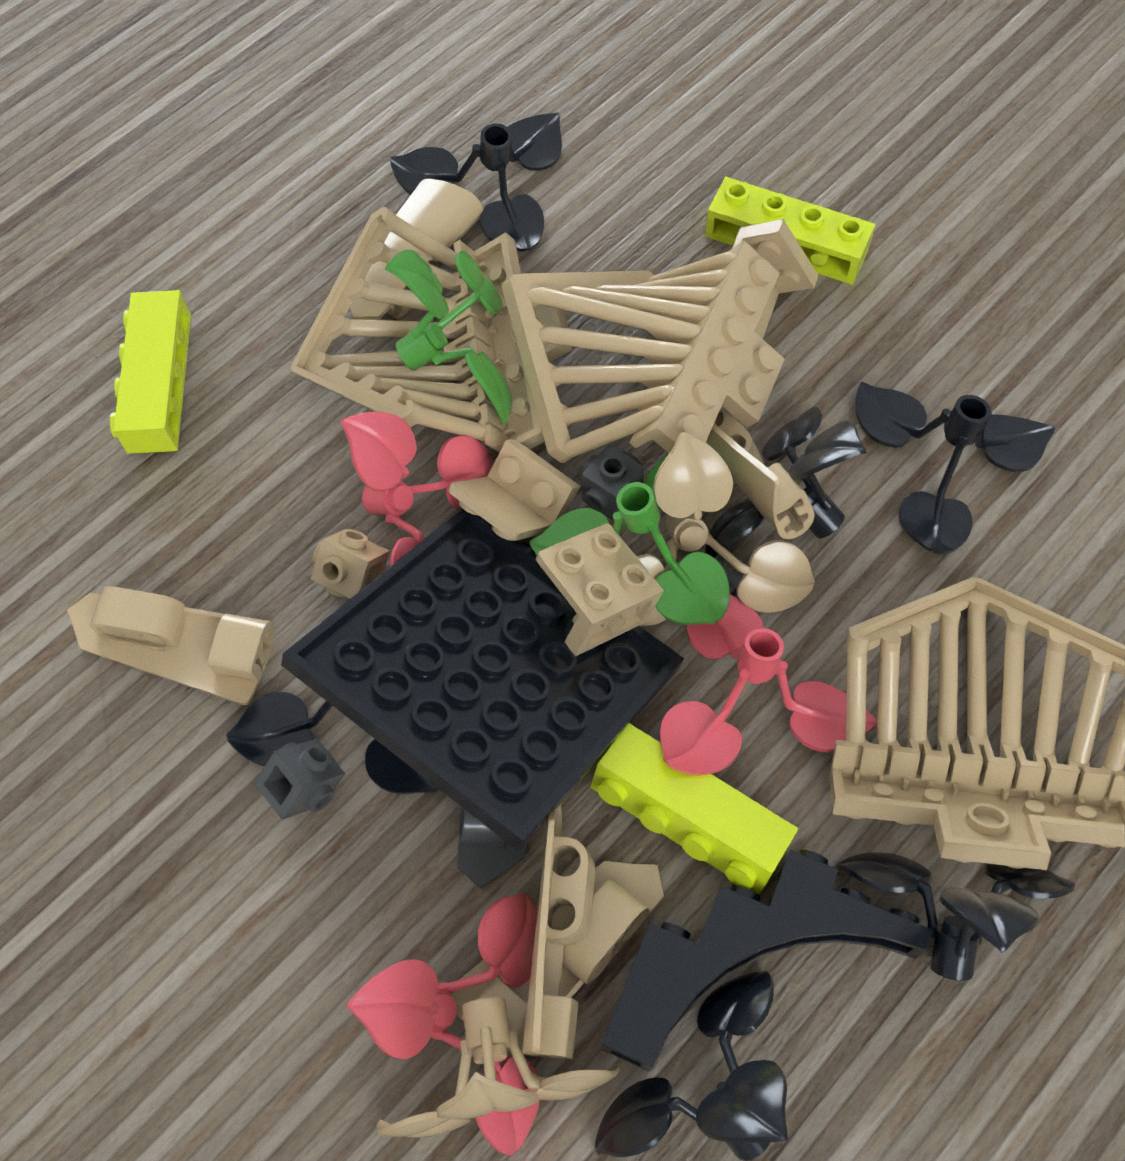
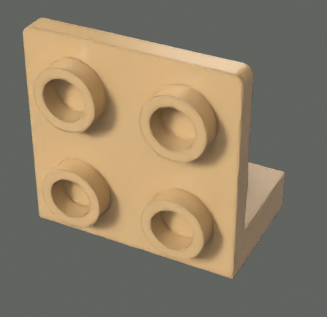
(780, 248)
(518, 494)
(601, 584)

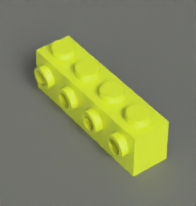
(829, 239)
(152, 372)
(693, 810)

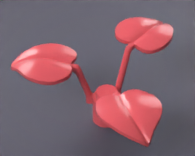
(381, 449)
(704, 744)
(407, 1006)

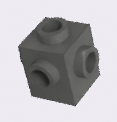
(606, 475)
(299, 778)

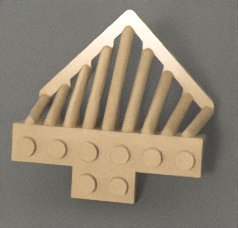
(700, 358)
(420, 396)
(978, 802)

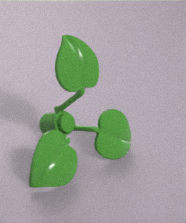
(427, 341)
(693, 589)

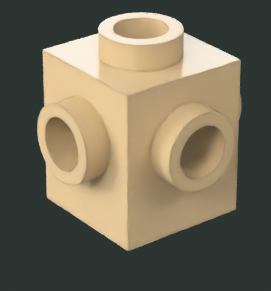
(347, 562)

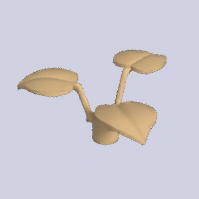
(697, 481)
(487, 1041)

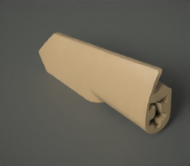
(440, 212)
(768, 488)
(175, 642)
(621, 903)
(550, 1017)

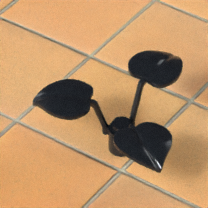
(531, 141)
(1008, 443)
(825, 450)
(282, 720)
(978, 915)
(743, 1110)

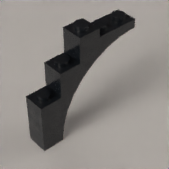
(801, 911)

